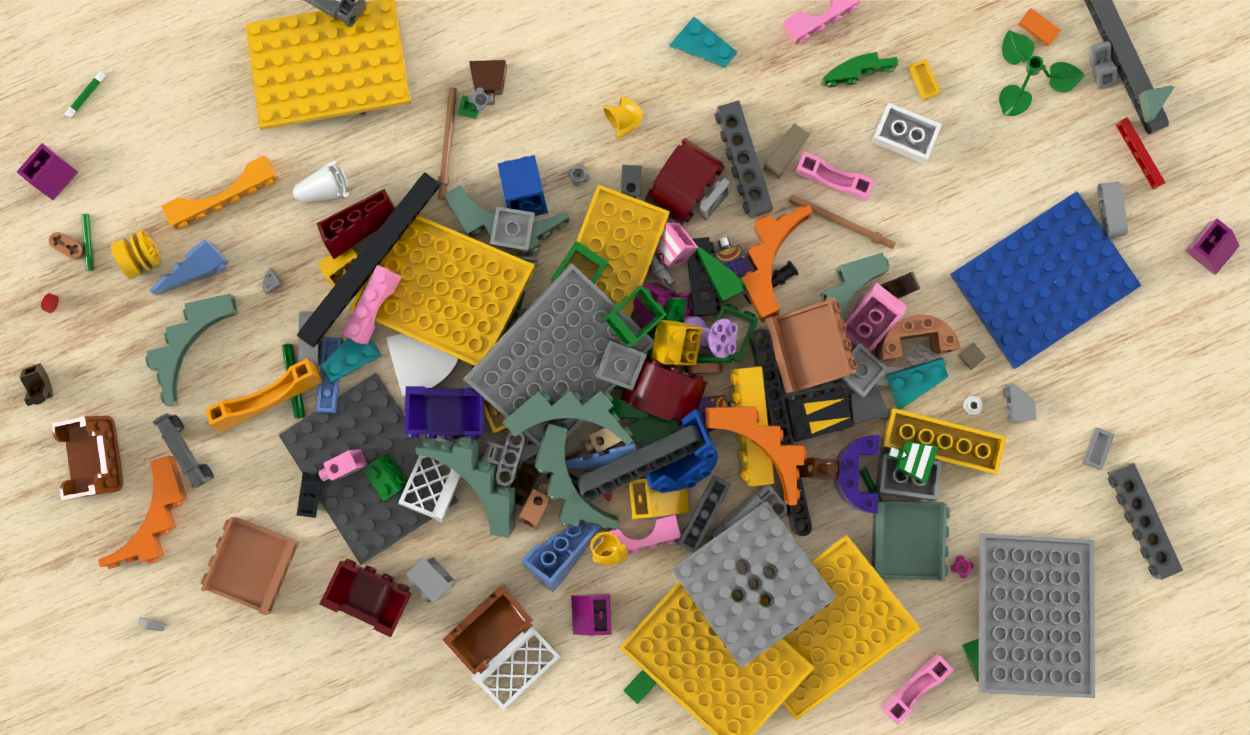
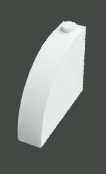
(419, 363)

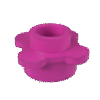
(968, 565)

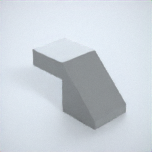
(1103, 69)

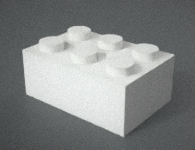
(906, 133)

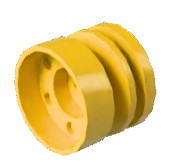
(135, 255)

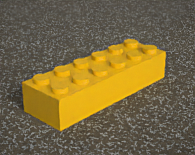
(749, 391)
(955, 442)

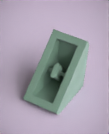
(1153, 100)

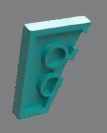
(702, 42)
(349, 358)
(916, 380)

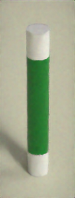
(85, 94)

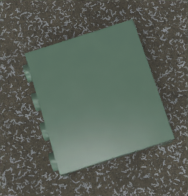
(910, 540)

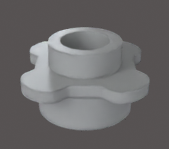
(474, 99)
(579, 170)

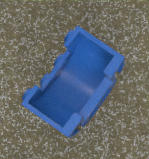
(690, 469)

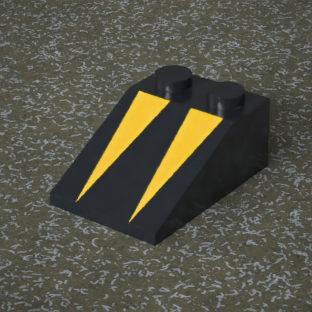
(819, 415)

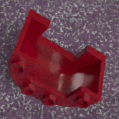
(684, 180)
(665, 391)
(366, 596)

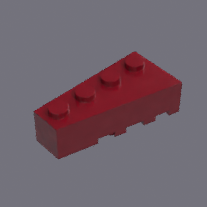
(355, 222)

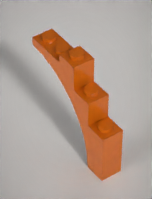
(771, 235)
(768, 437)
(167, 492)

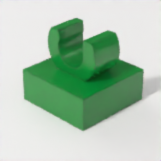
(467, 109)

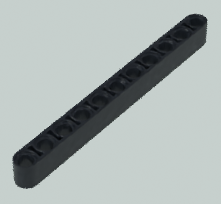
(368, 259)
(782, 420)

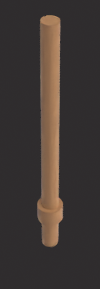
(443, 178)
(875, 237)

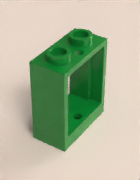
(586, 253)
(746, 316)
(620, 327)

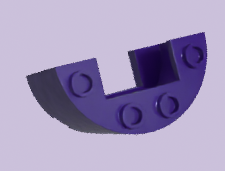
(443, 412)
(848, 481)

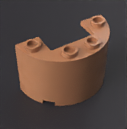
(940, 334)

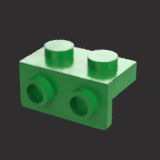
(385, 477)

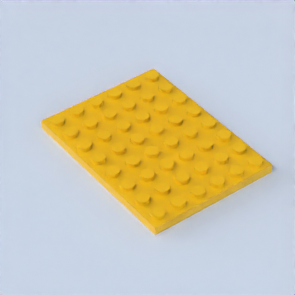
(321, 69)
(451, 290)
(849, 631)
(699, 672)

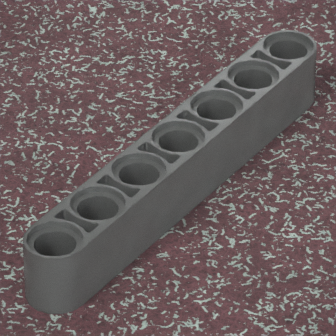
(640, 462)

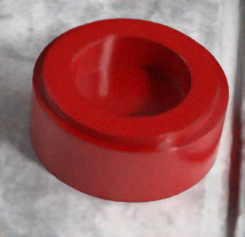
(49, 303)

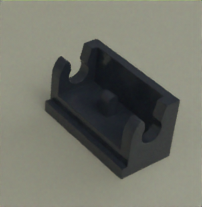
(309, 495)

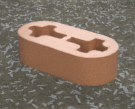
(68, 242)
(704, 368)

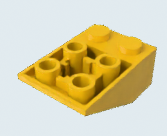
(652, 503)

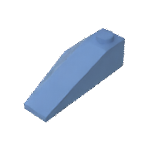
(200, 263)
(600, 459)
(558, 555)

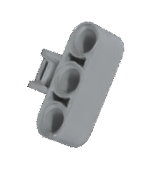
(499, 457)

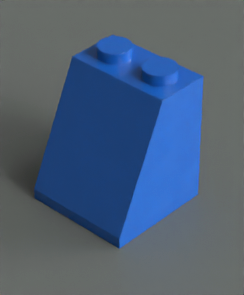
(522, 185)

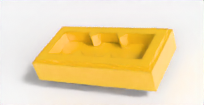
(924, 79)

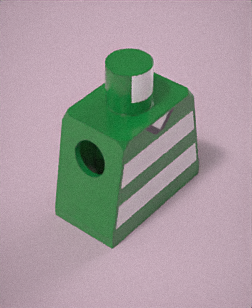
(914, 459)

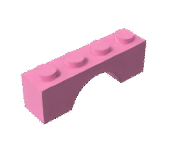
(801, 25)
(841, 181)
(380, 286)
(665, 530)
(925, 678)

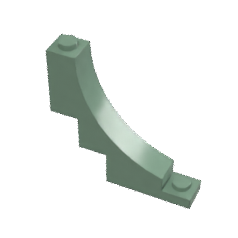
(854, 276)

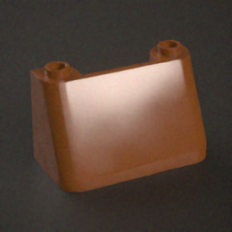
(91, 456)
(488, 629)

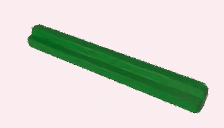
(289, 360)

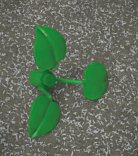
(1021, 48)

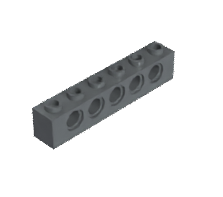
(734, 112)
(1169, 564)

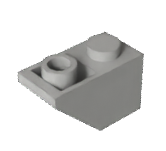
(1019, 405)

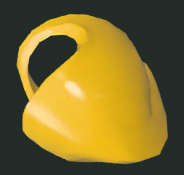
(624, 117)
(609, 550)

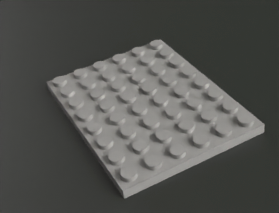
(552, 350)
(1036, 616)

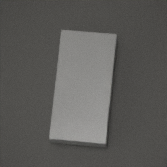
(1098, 448)

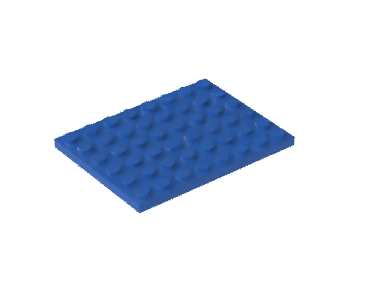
(1045, 280)

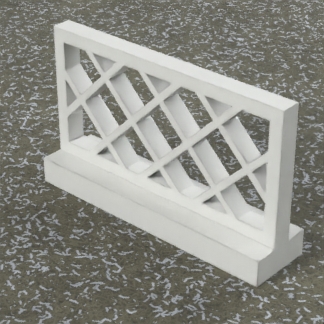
(445, 496)
(502, 656)

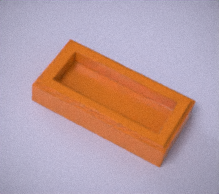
(1039, 27)

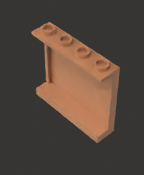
(811, 346)
(249, 564)

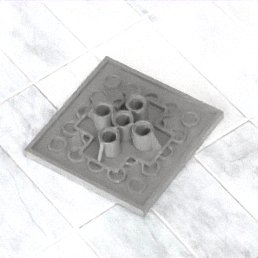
(793, 591)

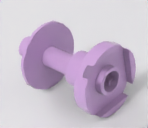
(719, 338)

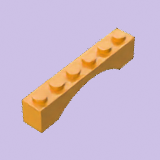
(256, 175)
(235, 411)

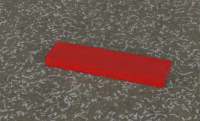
(1140, 153)

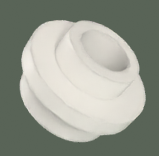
(967, 408)

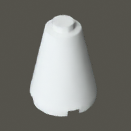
(322, 185)

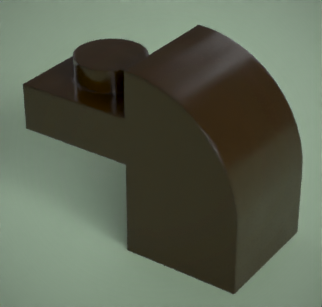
(902, 285)
(37, 384)
(524, 482)

